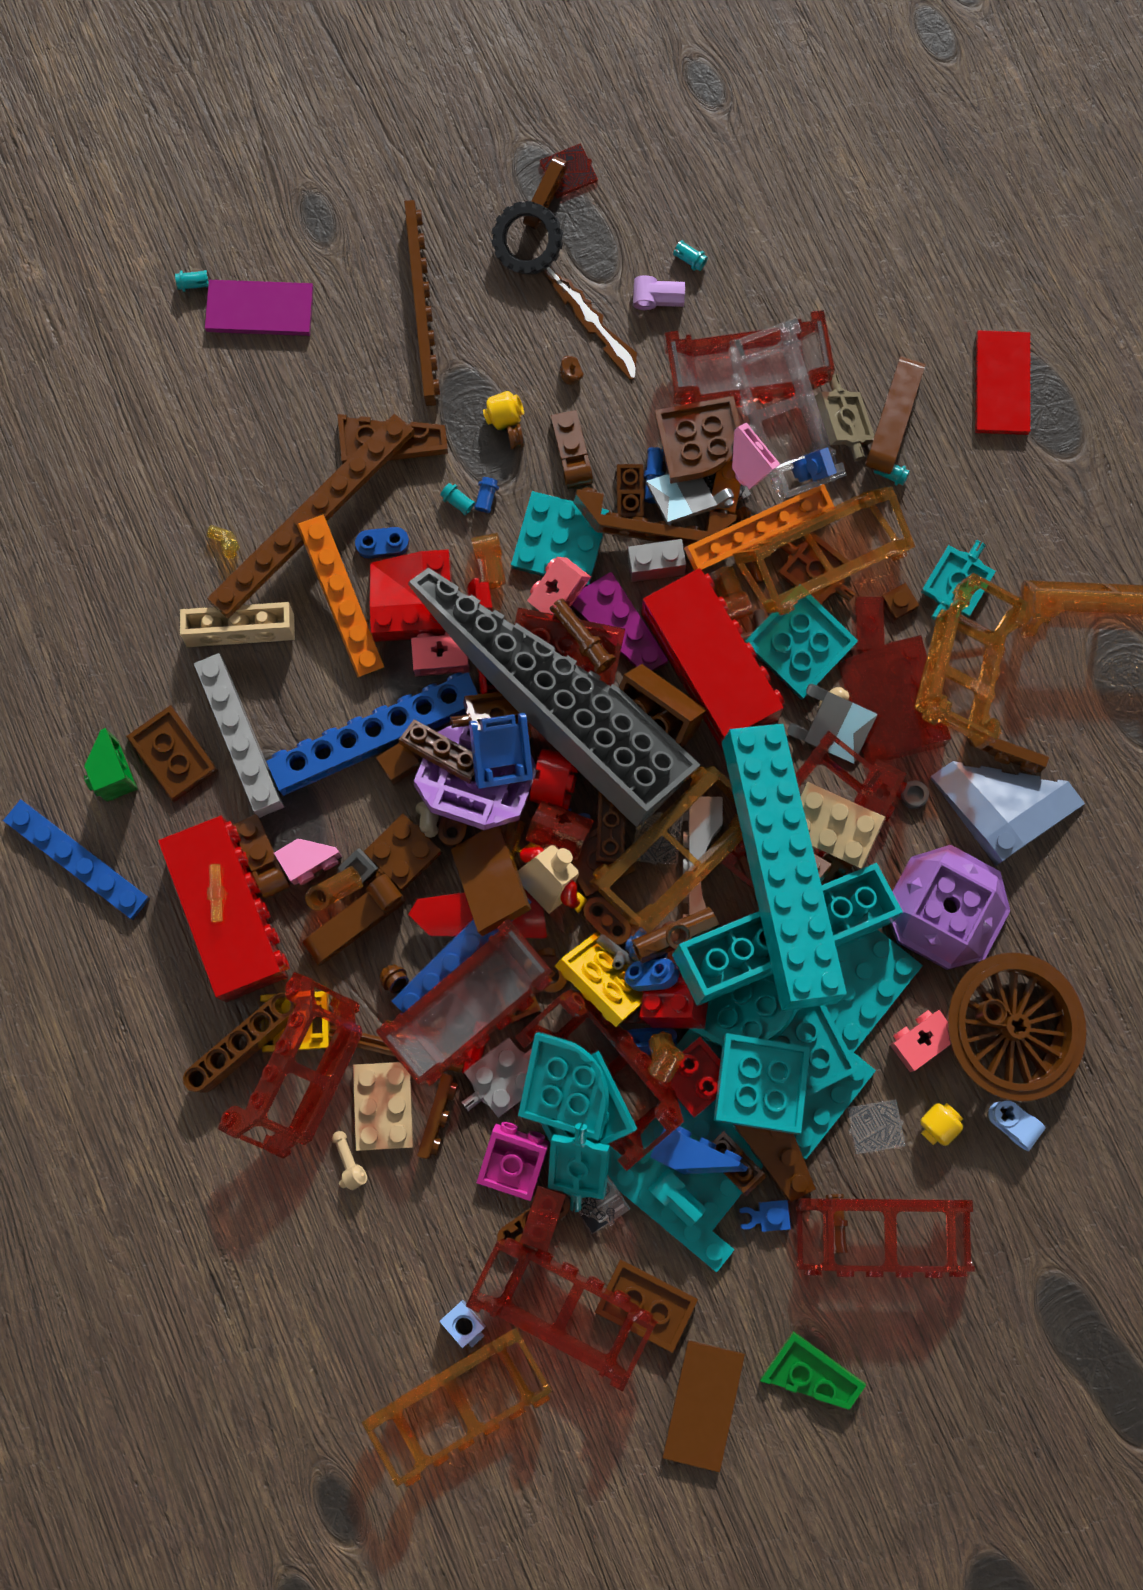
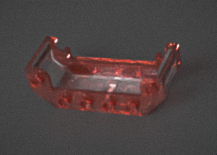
(704, 369)
(467, 1006)

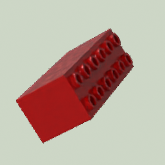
(711, 655)
(242, 948)

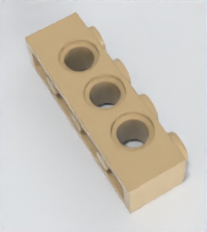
(247, 625)

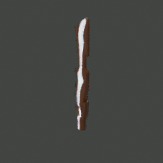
(592, 321)

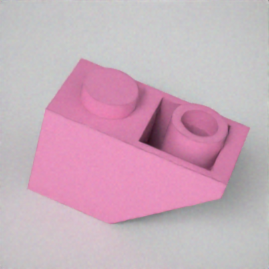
(304, 858)

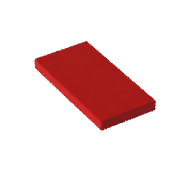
(1002, 382)

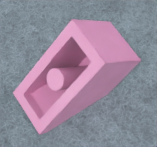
(751, 457)

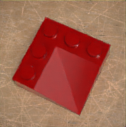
(394, 606)

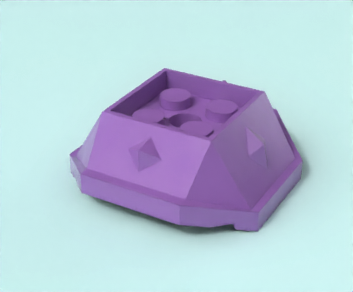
(465, 802)
(943, 936)

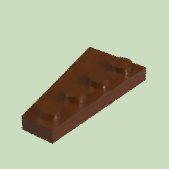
(427, 440)
(780, 1158)

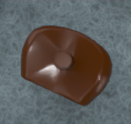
(570, 370)

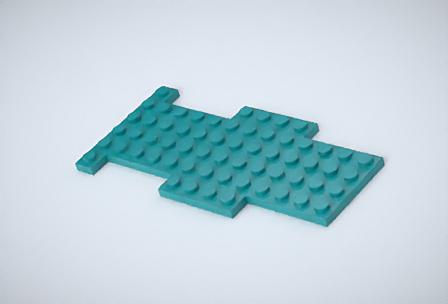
(874, 977)

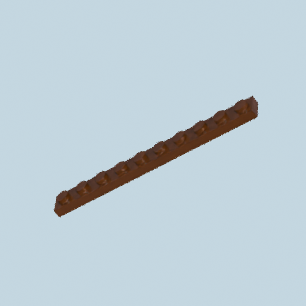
(325, 500)

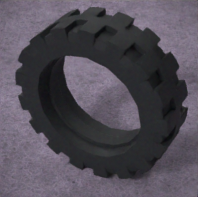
(500, 237)

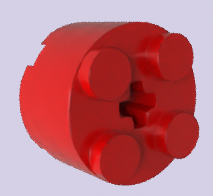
(553, 779)

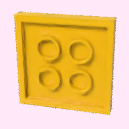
(592, 973)

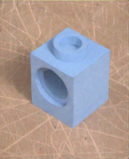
(450, 1323)

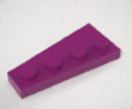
(609, 605)

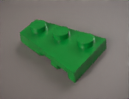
(811, 1372)

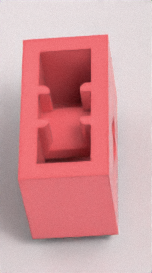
(570, 583)
(428, 663)
(915, 1054)

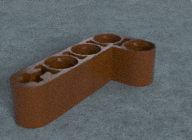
(354, 920)

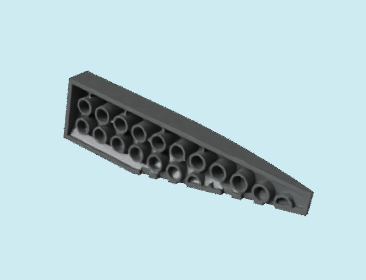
(571, 708)

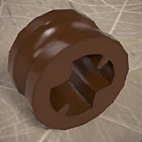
(515, 436)

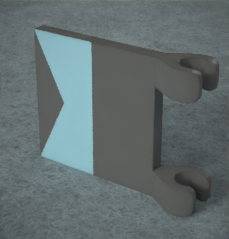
(686, 498)
(840, 717)

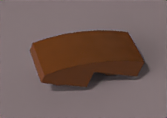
(630, 490)
(746, 1180)

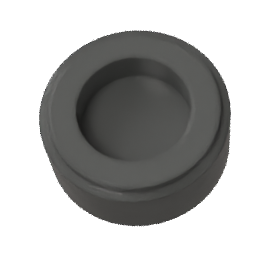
(915, 795)

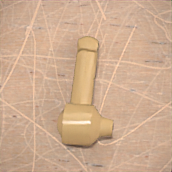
(354, 1174)

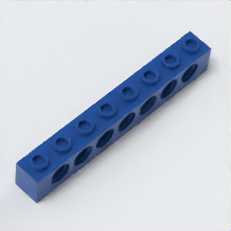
(366, 746)

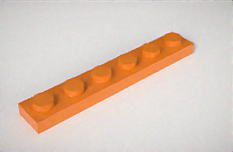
(758, 527)
(340, 595)

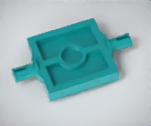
(951, 570)
(578, 1167)

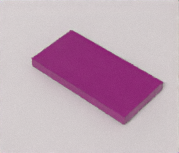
(259, 307)

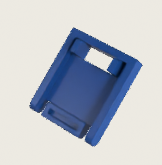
(500, 744)

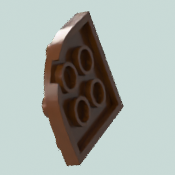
(697, 437)

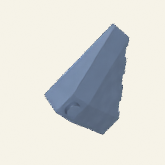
(1004, 808)

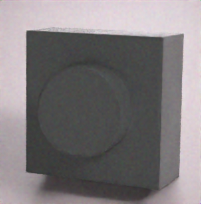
(360, 863)

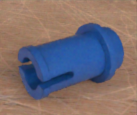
(486, 494)

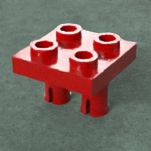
(697, 1077)

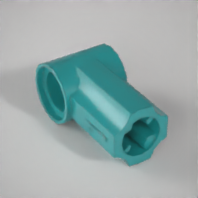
(672, 1193)

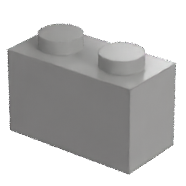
(656, 560)

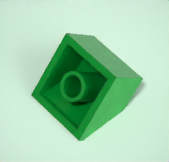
(108, 768)

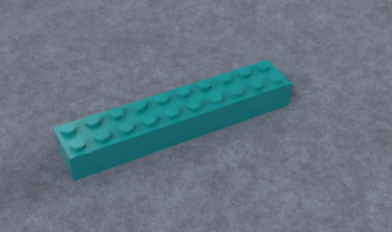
(783, 867)

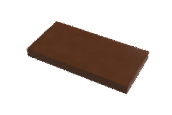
(490, 879)
(703, 1406)

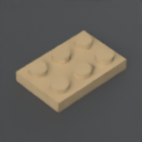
(840, 825)
(382, 1106)

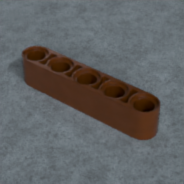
(895, 415)
(230, 1045)

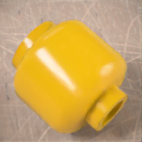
(503, 410)
(941, 1124)

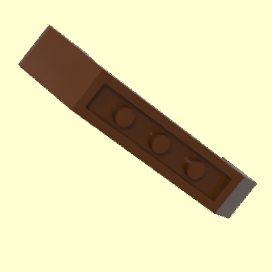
(590, 505)

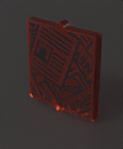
(578, 172)

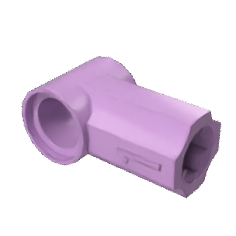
(652, 293)

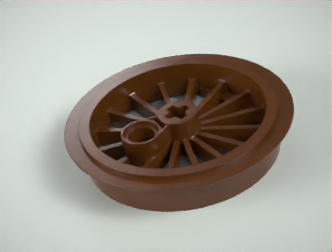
(1067, 1039)

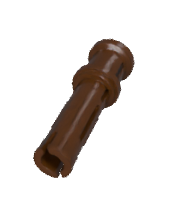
(589, 645)

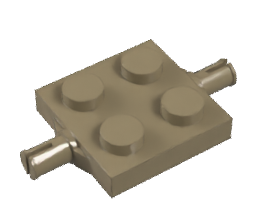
(845, 418)

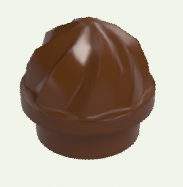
(394, 978)

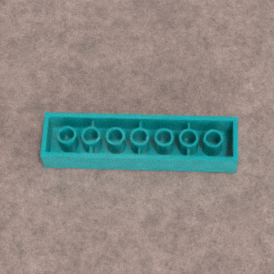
(739, 952)

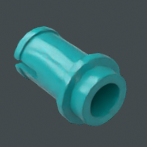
(690, 255)
(191, 280)
(898, 474)
(457, 498)

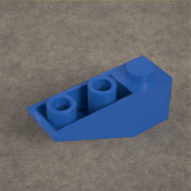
(694, 1157)

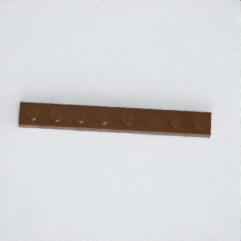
(423, 313)

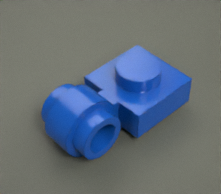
(814, 466)

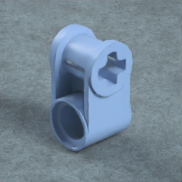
(1019, 1127)

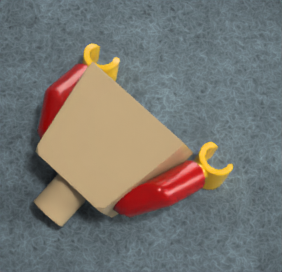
(550, 877)

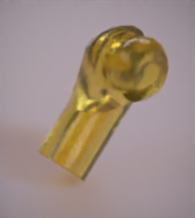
(227, 539)

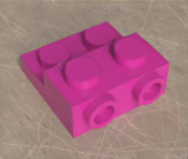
(513, 1160)

